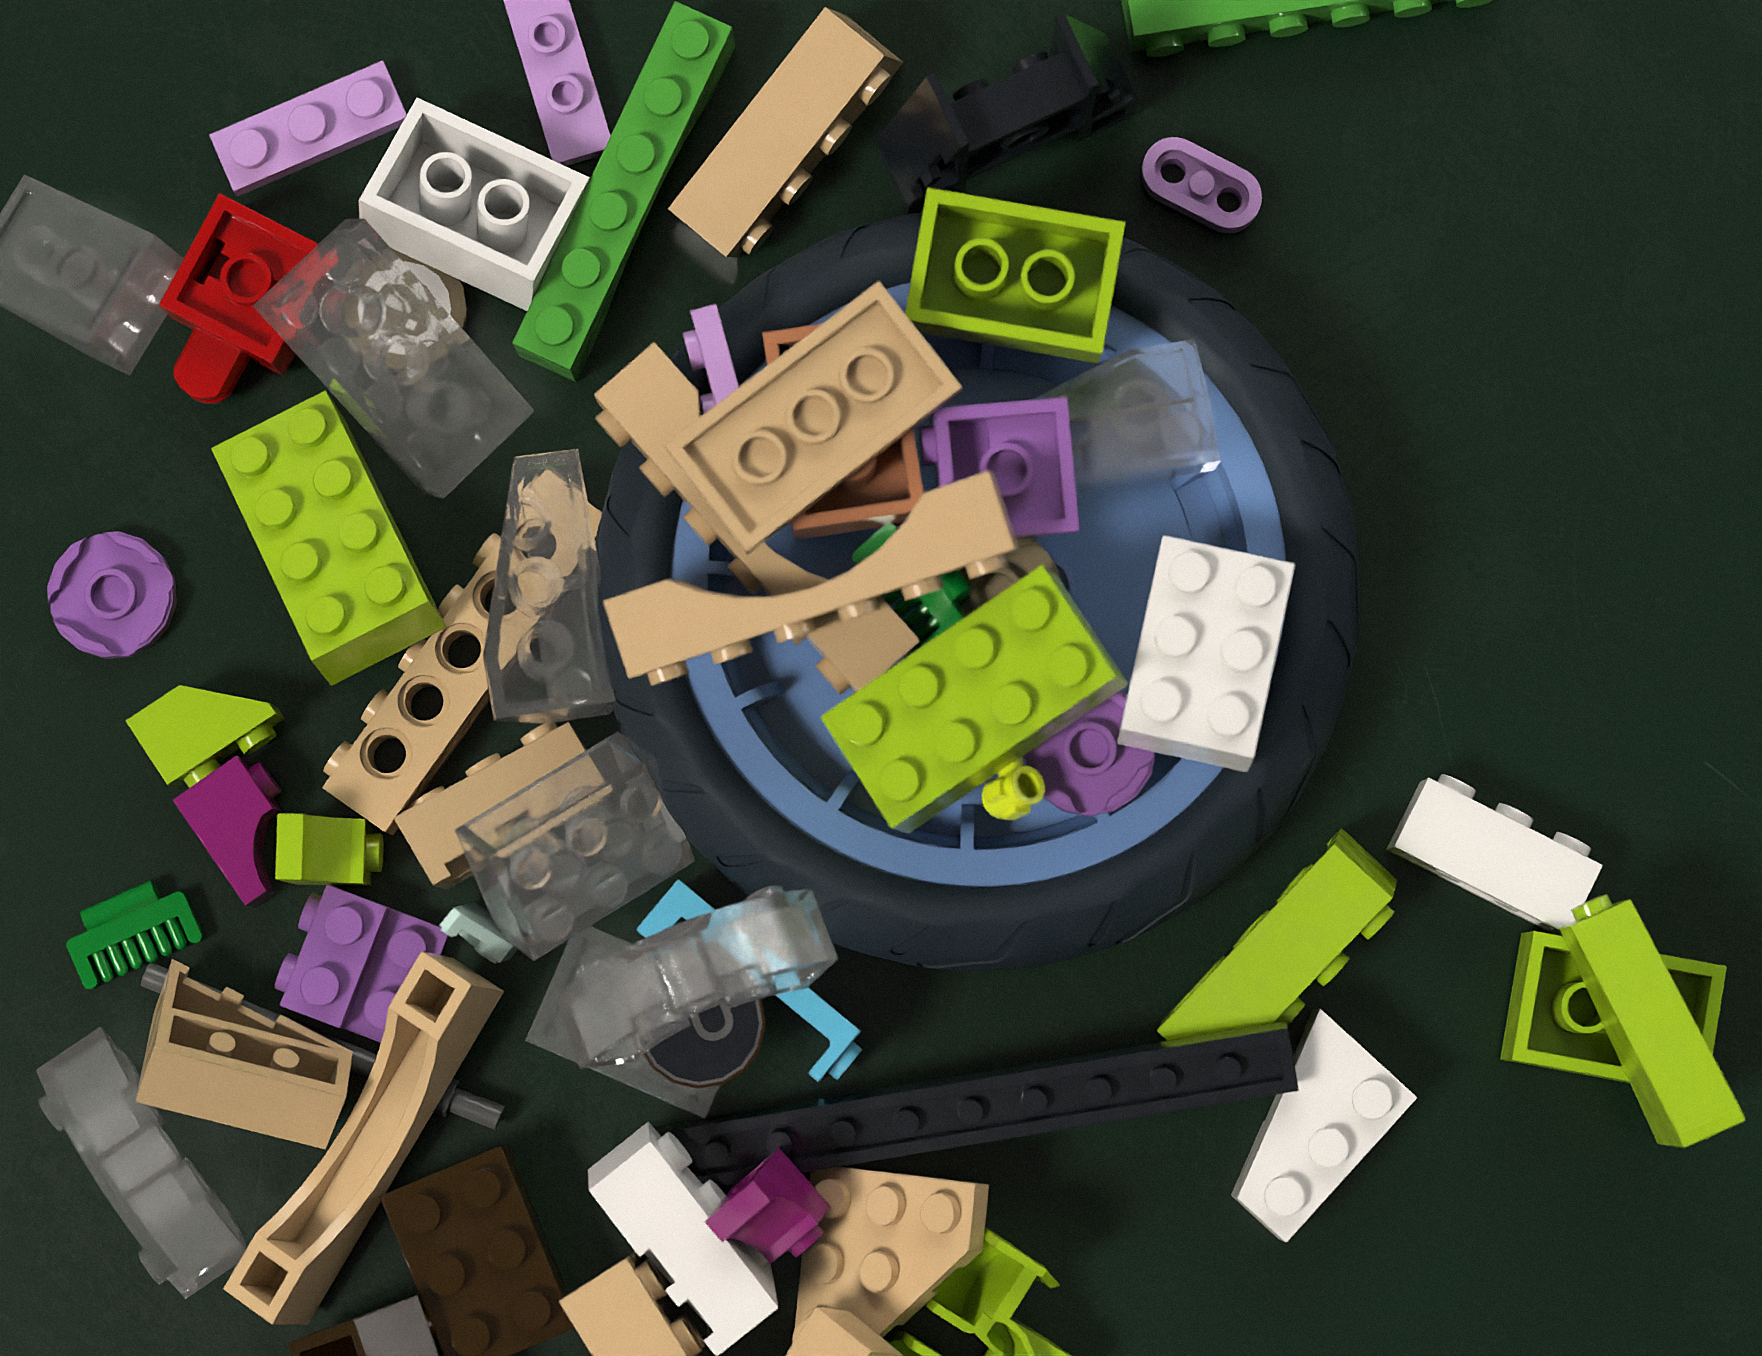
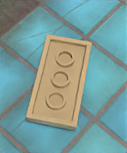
(813, 417)

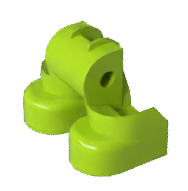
(983, 1301)

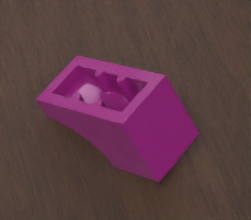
(231, 820)
(771, 1209)

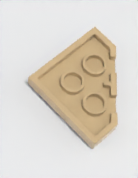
(888, 1243)

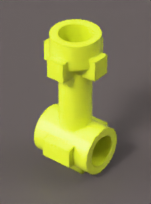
(1013, 791)

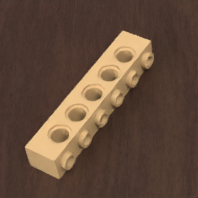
(389, 715)

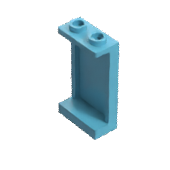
(684, 904)

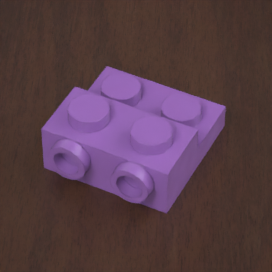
(1024, 447)
(353, 960)

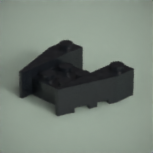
(1047, 96)

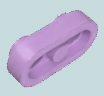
(1203, 181)

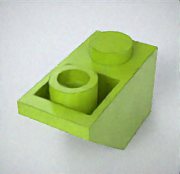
(198, 728)

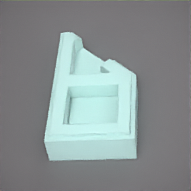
(479, 930)

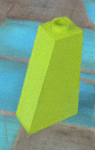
(1649, 1024)

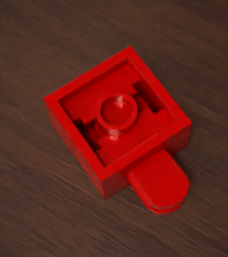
(227, 331)

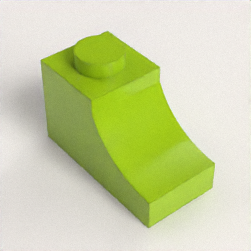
(327, 850)

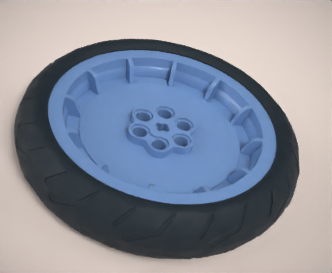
(969, 891)

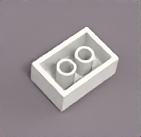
(471, 203)
(1206, 654)

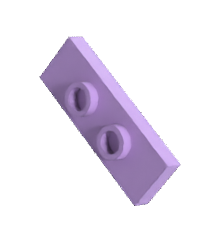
(559, 79)

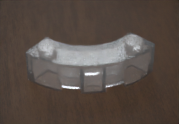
(736, 952)
(158, 1195)

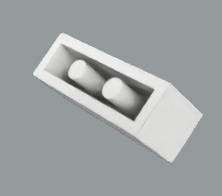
(1495, 853)

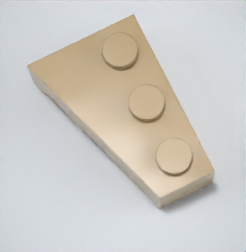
(435, 815)
(239, 1067)

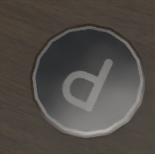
(713, 1047)

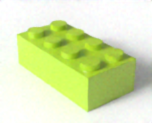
(328, 538)
(974, 700)

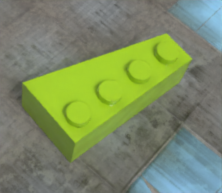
(1290, 945)

